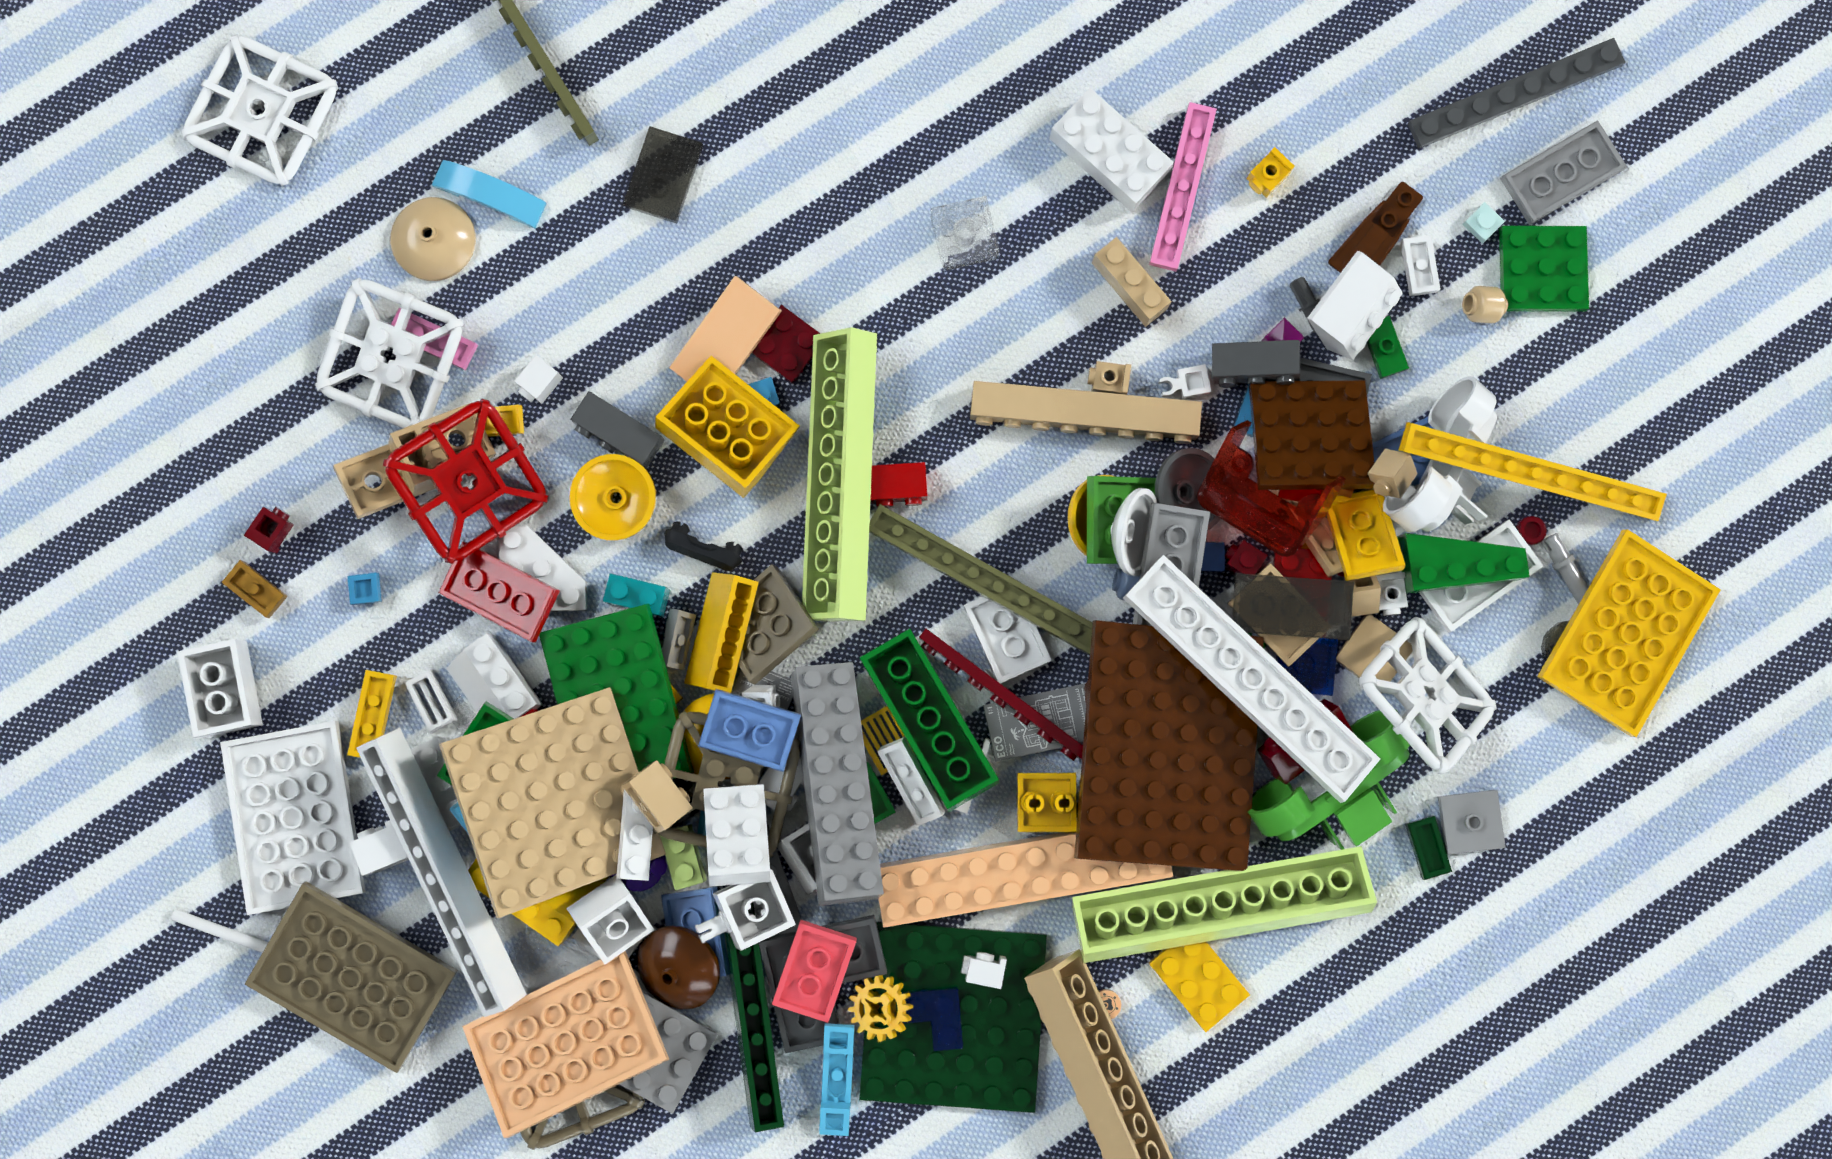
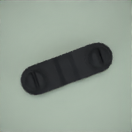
(723, 558)

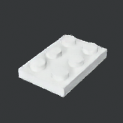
(1007, 639)

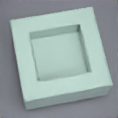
(1483, 222)

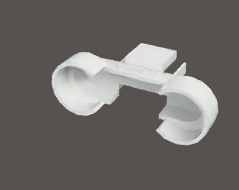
(1444, 489)

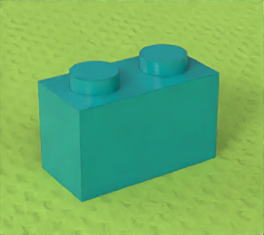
(632, 593)

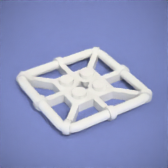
(268, 125)
(378, 339)
(1442, 701)

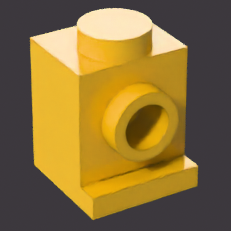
(1278, 165)

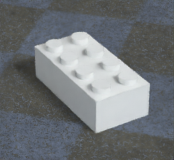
(1111, 150)

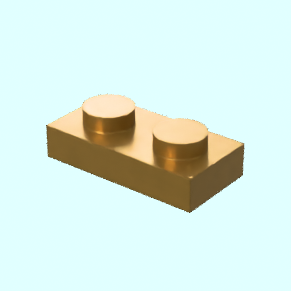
(254, 589)

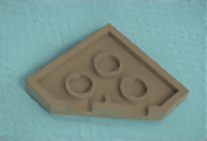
(775, 626)

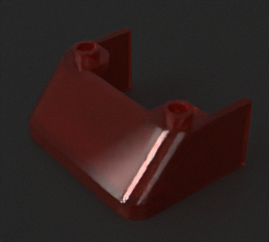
(1257, 512)

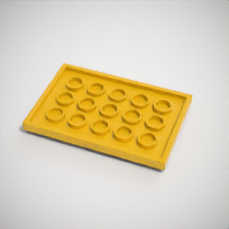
(1629, 633)

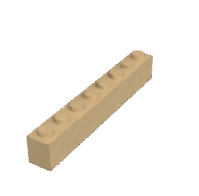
(1085, 411)

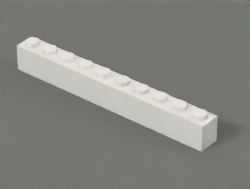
(442, 872)

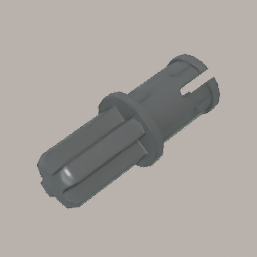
(1304, 297)

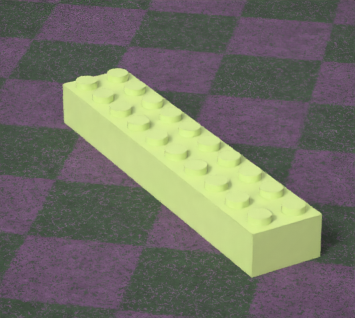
(839, 475)
(1223, 904)

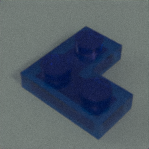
(943, 1011)

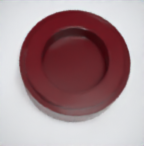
(1532, 530)

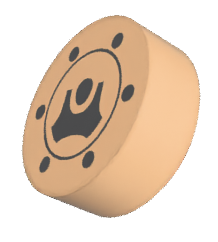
(1111, 1001)

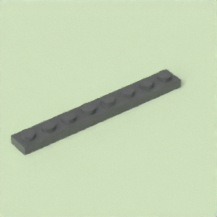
(1516, 93)

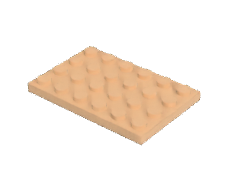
(565, 1044)

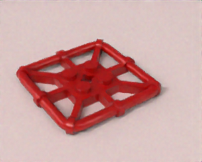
(449, 473)

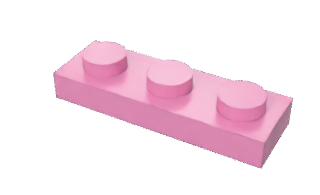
(436, 348)

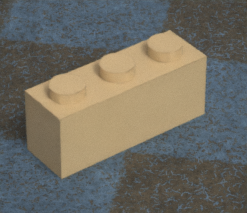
(1131, 281)

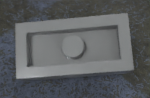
(677, 638)

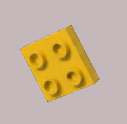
(1046, 802)

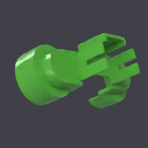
(1289, 813)

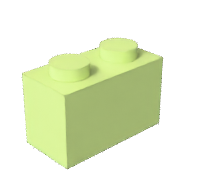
(684, 862)

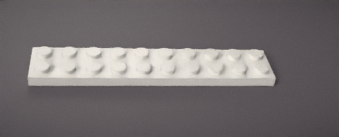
(1252, 679)

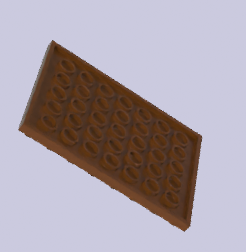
(1161, 758)

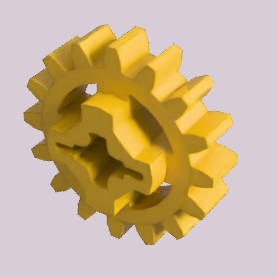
(888, 999)

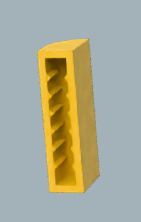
(721, 632)

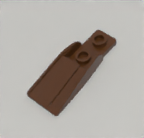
(1380, 228)

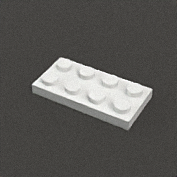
(1460, 604)

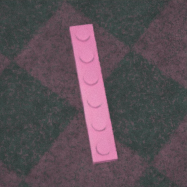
(1182, 186)

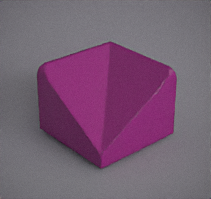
(1283, 331)

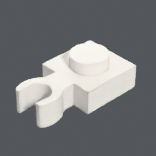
(1189, 381)

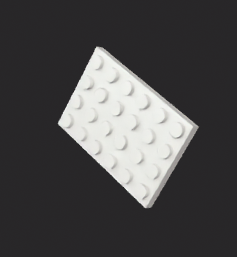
(291, 815)

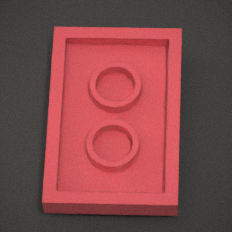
(814, 971)

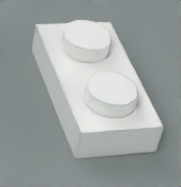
(1420, 265)

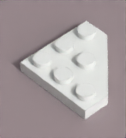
(529, 553)

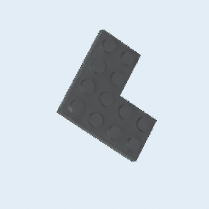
(867, 961)

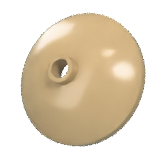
(444, 251)

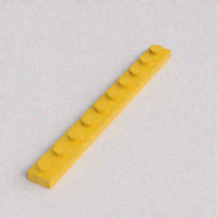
(1531, 471)

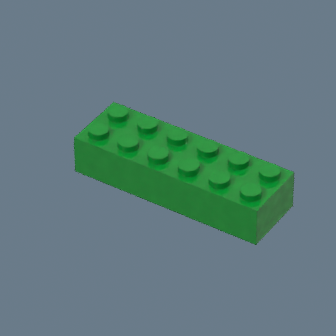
(929, 720)

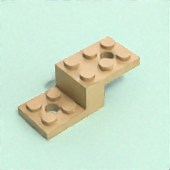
(355, 470)

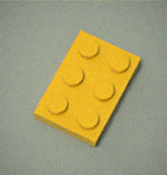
(1364, 536)
(1199, 982)

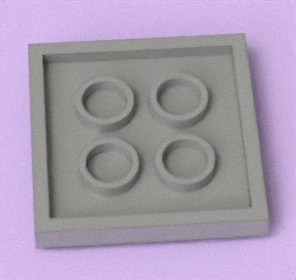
(686, 1047)

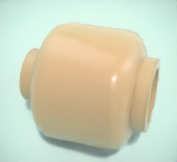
(1484, 304)

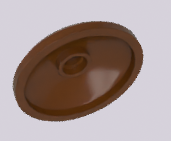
(683, 957)

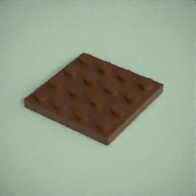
(1311, 434)

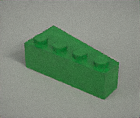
(1455, 563)

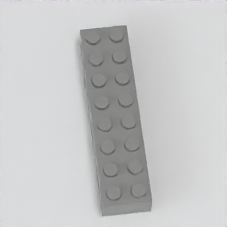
(836, 784)

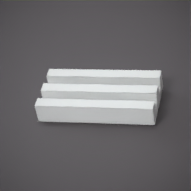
(442, 723)

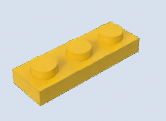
(372, 709)

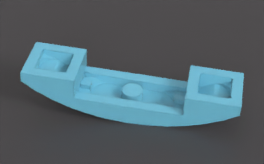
(489, 192)
(836, 1079)

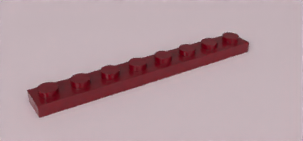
(1001, 695)

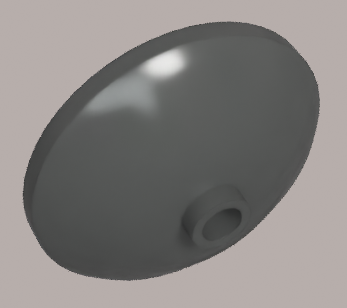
(1184, 472)

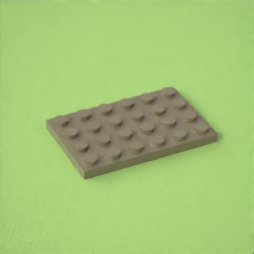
(351, 977)

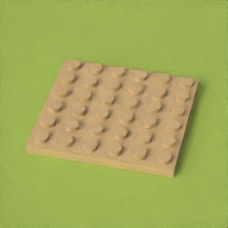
(545, 799)

